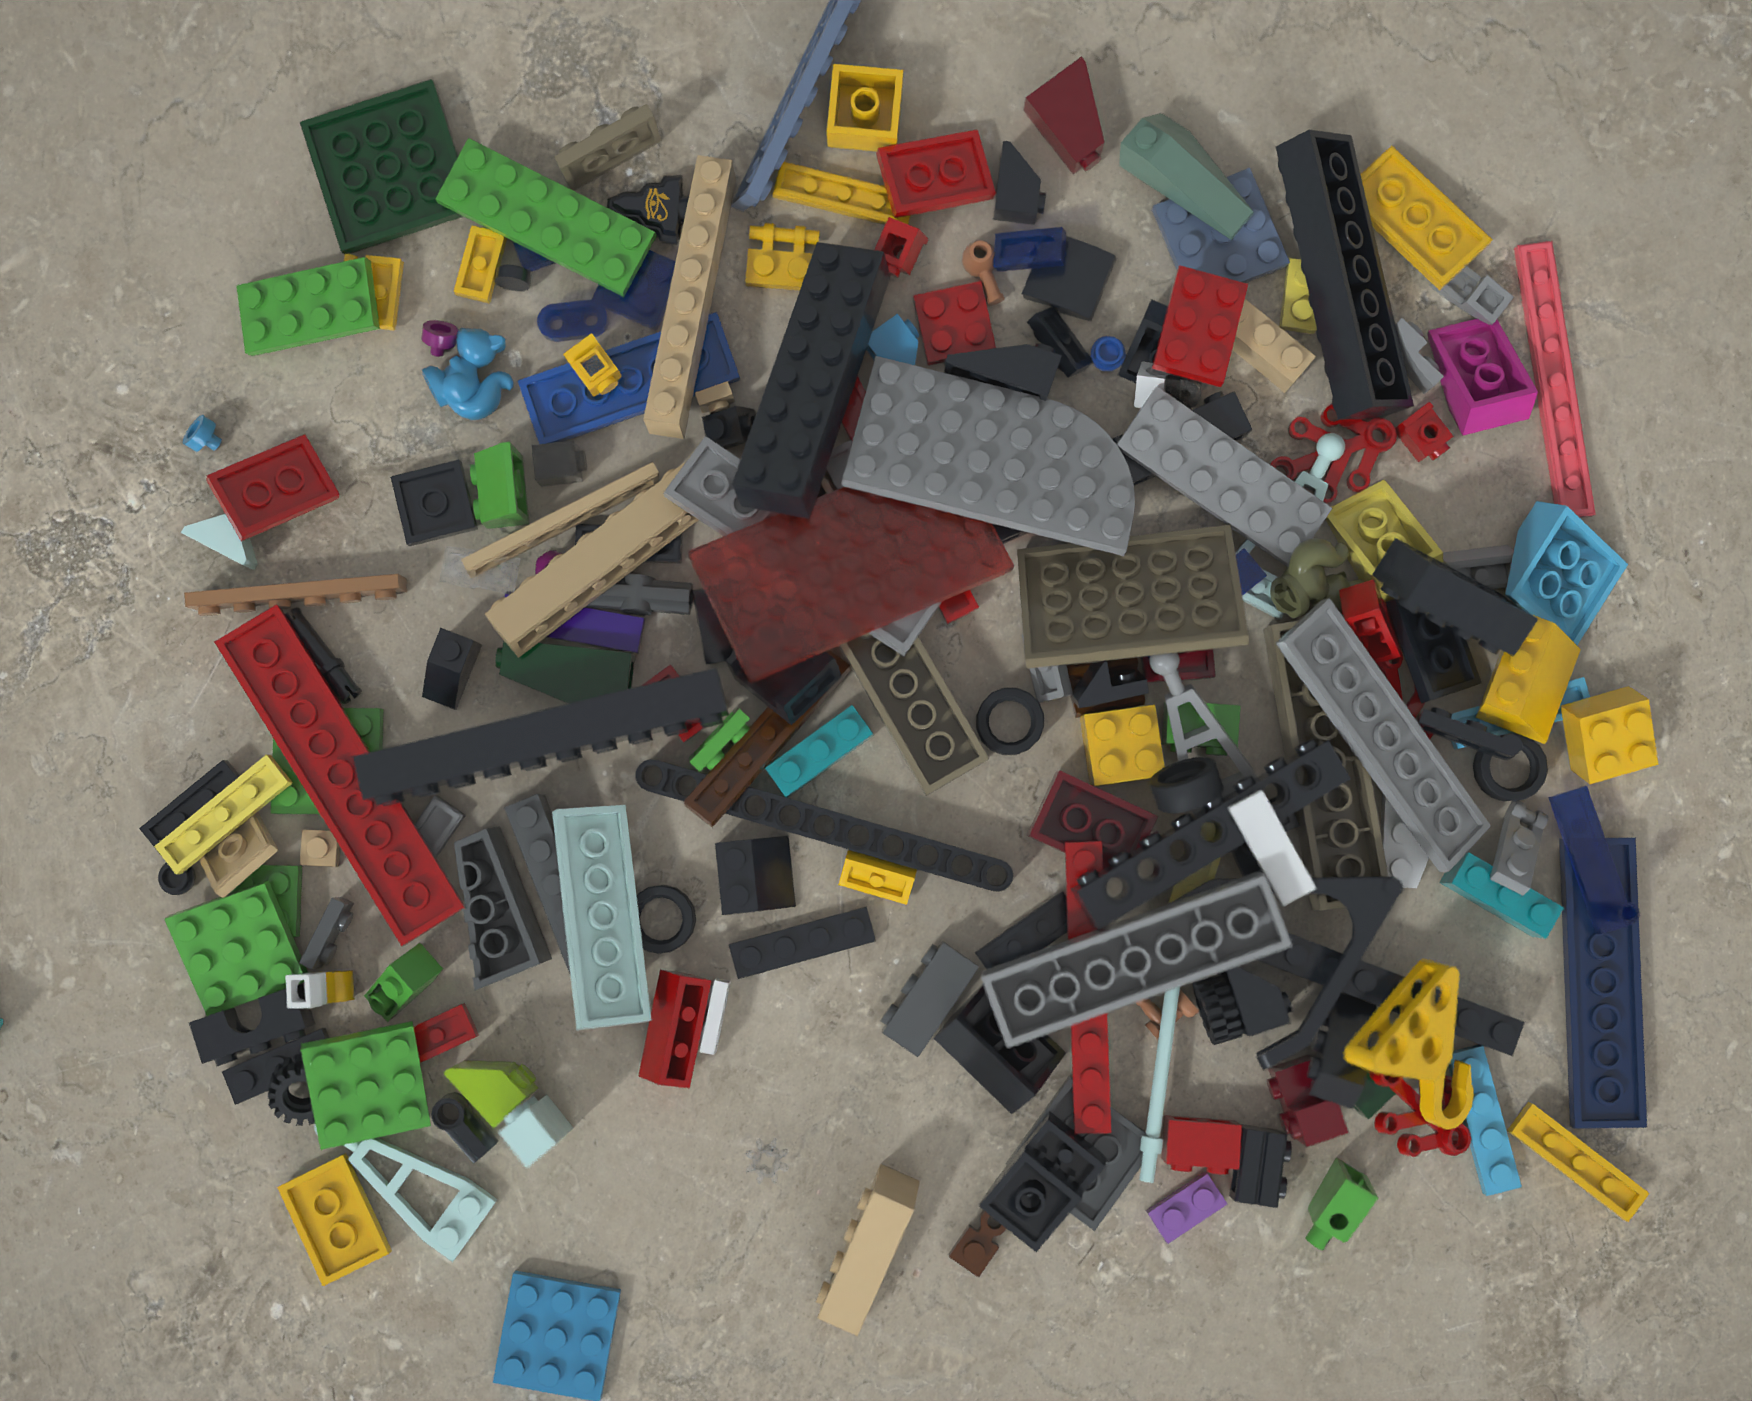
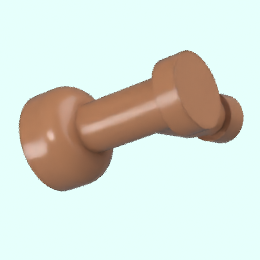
(1184, 1008)

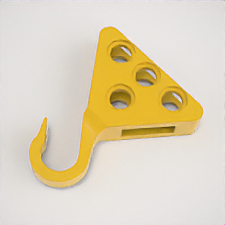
(1414, 1052)

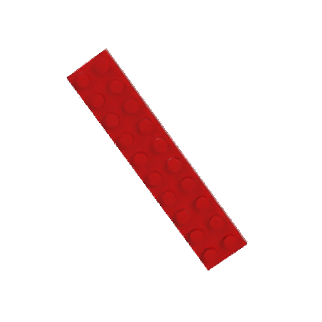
(320, 749)

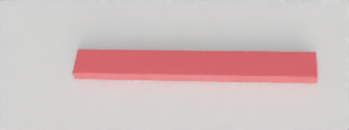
(1554, 377)

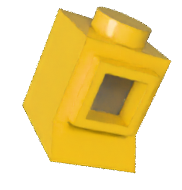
(593, 366)

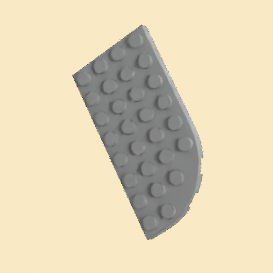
(990, 456)

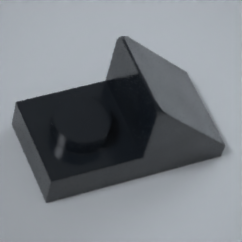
(1098, 686)

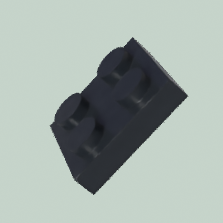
(434, 503)

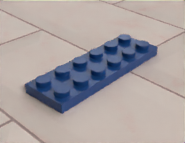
(566, 409)

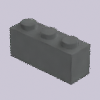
(928, 998)

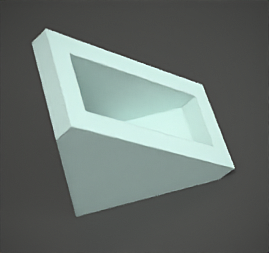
(220, 536)

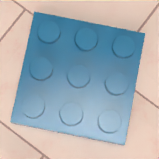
(557, 1336)

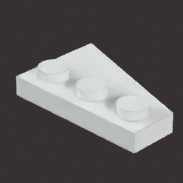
(1402, 851)

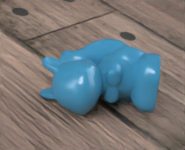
(459, 381)

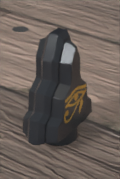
(656, 207)

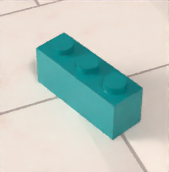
(819, 751)
(1529, 913)

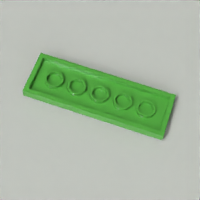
(546, 217)

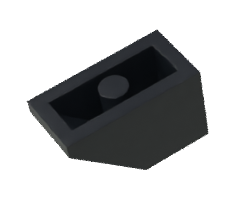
(1017, 189)
(449, 668)

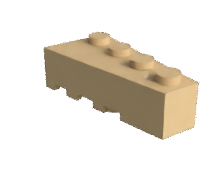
(868, 1249)

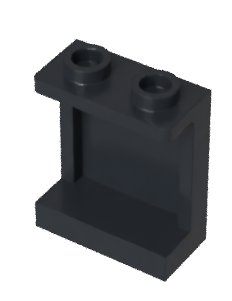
(793, 688)

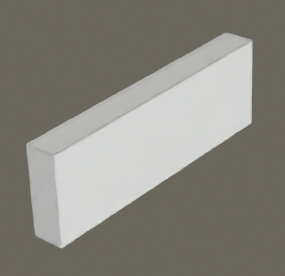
(1271, 847)

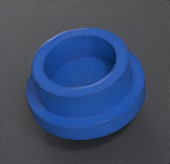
(1108, 353)

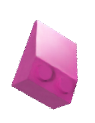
(1481, 375)

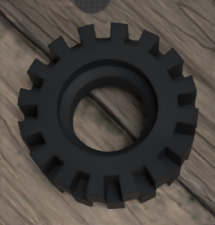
(1217, 1009)
(282, 1099)

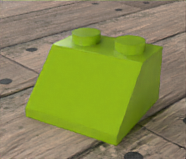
(493, 1086)

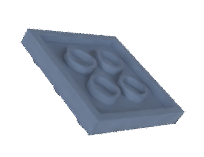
(1198, 246)

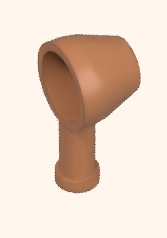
(983, 268)

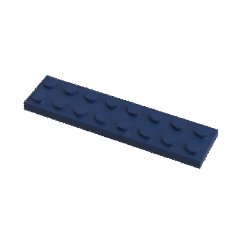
(1603, 1005)

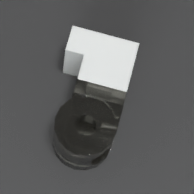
(1182, 389)

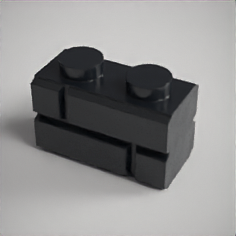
(1261, 1167)

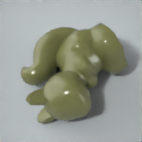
(1306, 580)

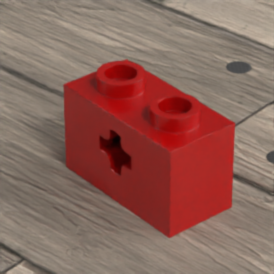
(1370, 620)

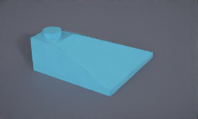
(1562, 569)

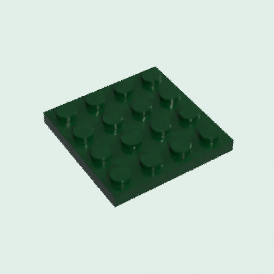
(383, 165)

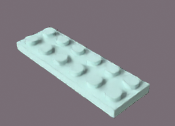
(601, 916)

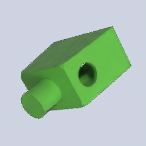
(1339, 1204)

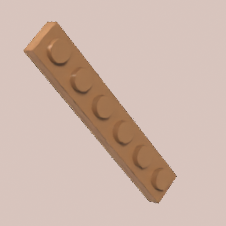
(311, 593)

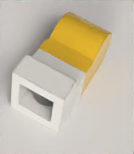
(320, 988)

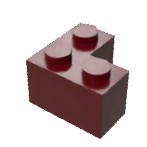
(1304, 1115)

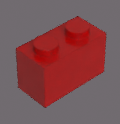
(1201, 1144)

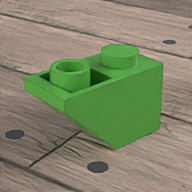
(403, 982)

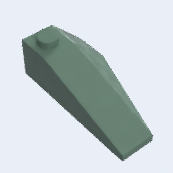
(1181, 170)

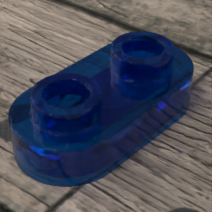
(574, 320)

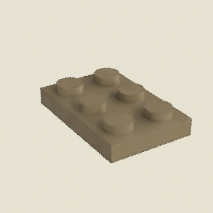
(608, 147)

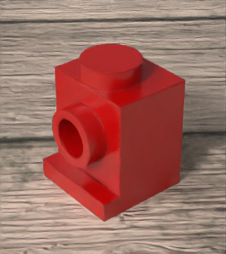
(900, 236)
(1413, 437)

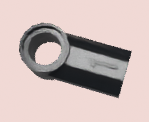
(467, 1130)

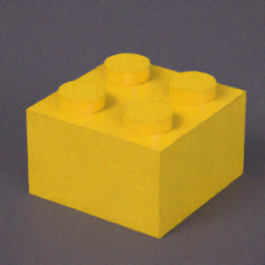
(864, 107)
(1609, 735)
(1122, 745)

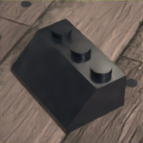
(978, 1045)

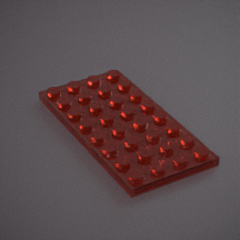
(849, 569)

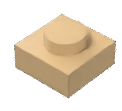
(715, 398)
(319, 849)

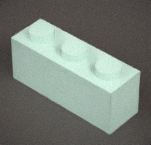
(534, 1129)

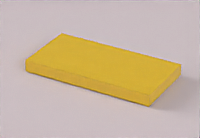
(1420, 219)

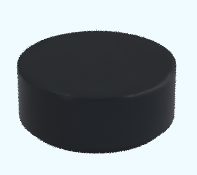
(513, 277)

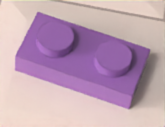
(1186, 1207)

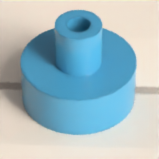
(201, 434)

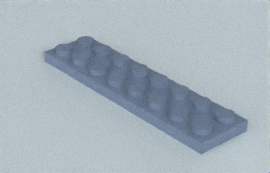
(798, 94)

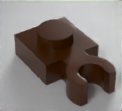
(976, 1246)

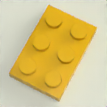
(334, 1219)

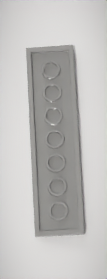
(707, 493)
(1383, 735)

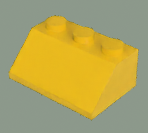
(1530, 685)

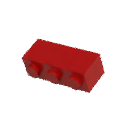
(674, 1029)

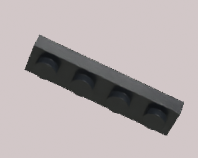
(802, 942)

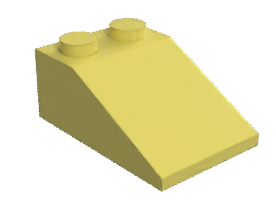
(1369, 526)

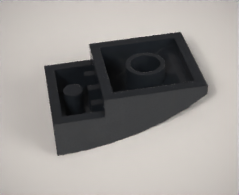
(1043, 1182)

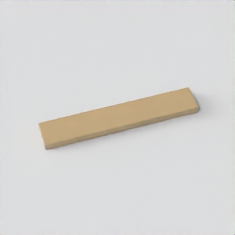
(560, 520)

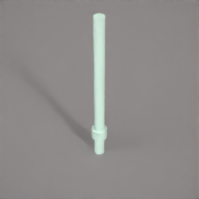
(1151, 1142)

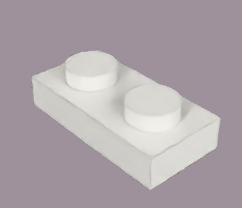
(712, 1026)

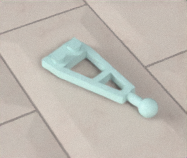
(1329, 448)
(459, 1218)

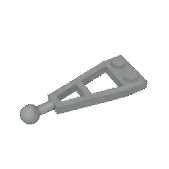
(1167, 666)

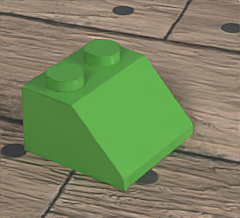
(500, 487)

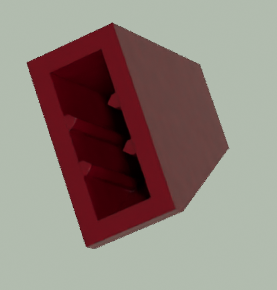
(1068, 117)

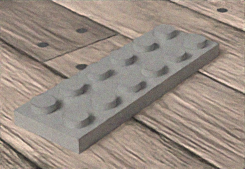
(1222, 476)

